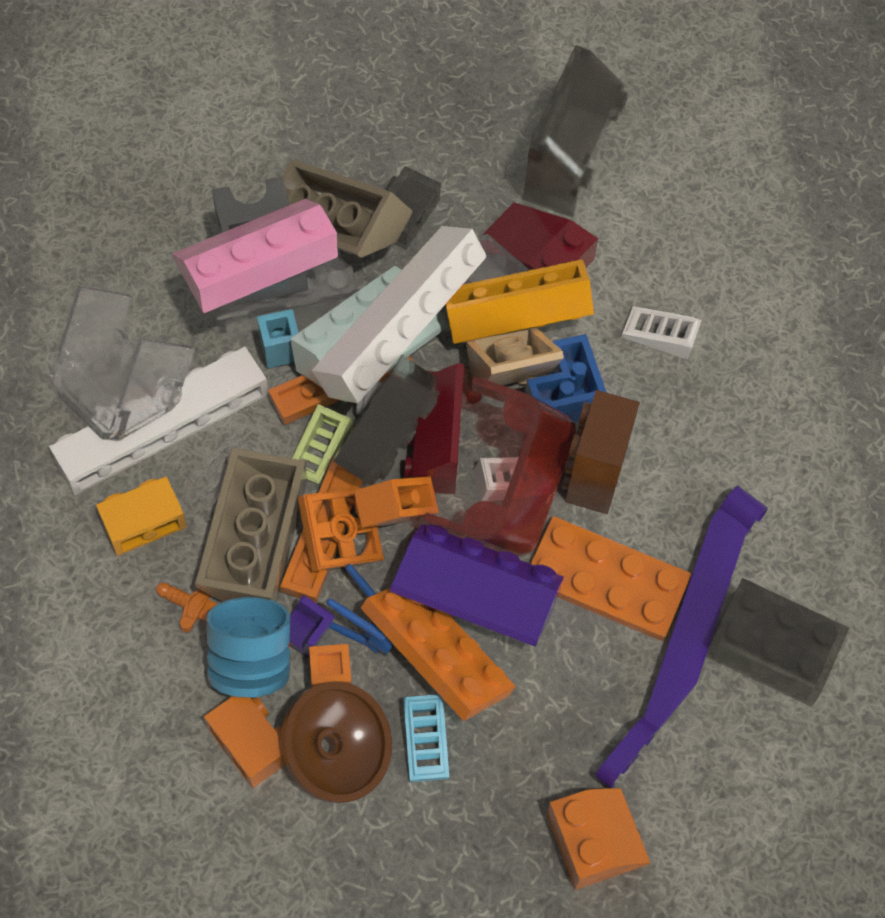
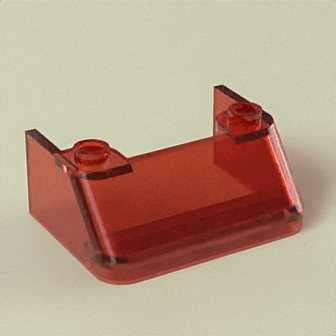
(535, 479)

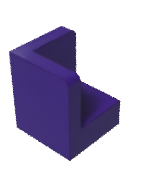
(308, 625)

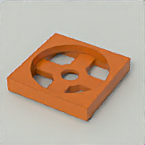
(315, 531)

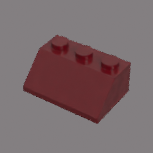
(438, 435)

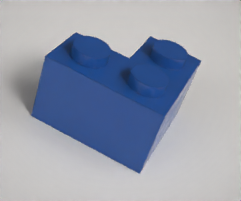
(572, 379)

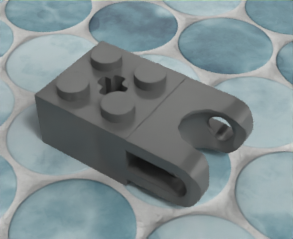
(233, 213)

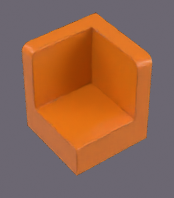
(330, 664)

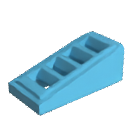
(420, 704)

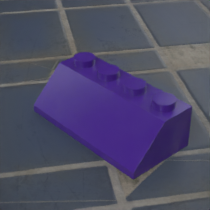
(478, 583)

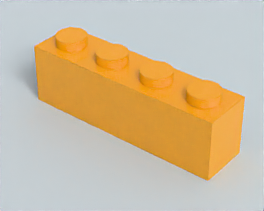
(520, 301)

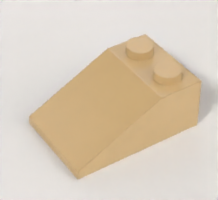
(513, 356)

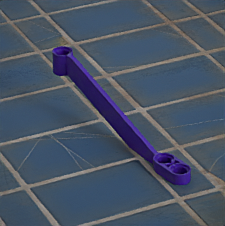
(693, 626)

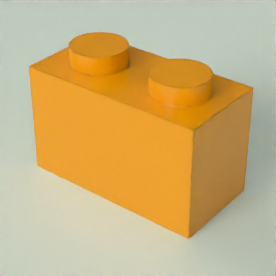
(141, 515)

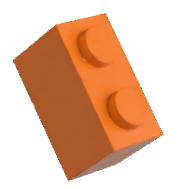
(395, 501)
(247, 737)

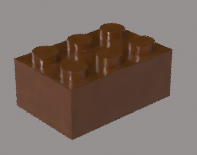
(599, 451)

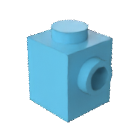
(275, 336)

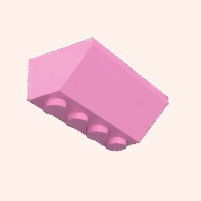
(257, 254)

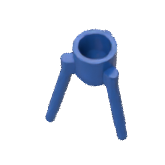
(375, 637)

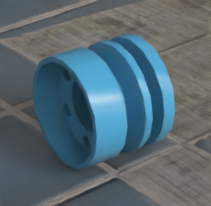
(248, 646)

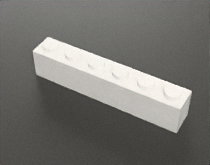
(399, 314)
(206, 398)

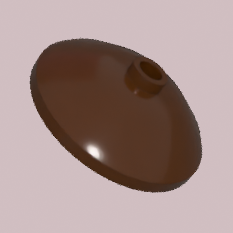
(356, 739)

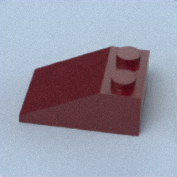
(542, 237)

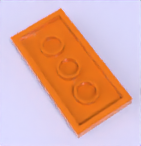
(612, 578)
(440, 652)

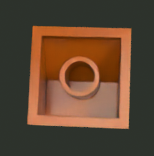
(596, 835)

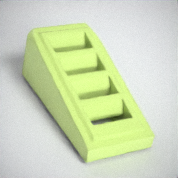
(332, 418)

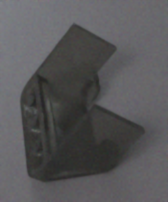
(570, 130)

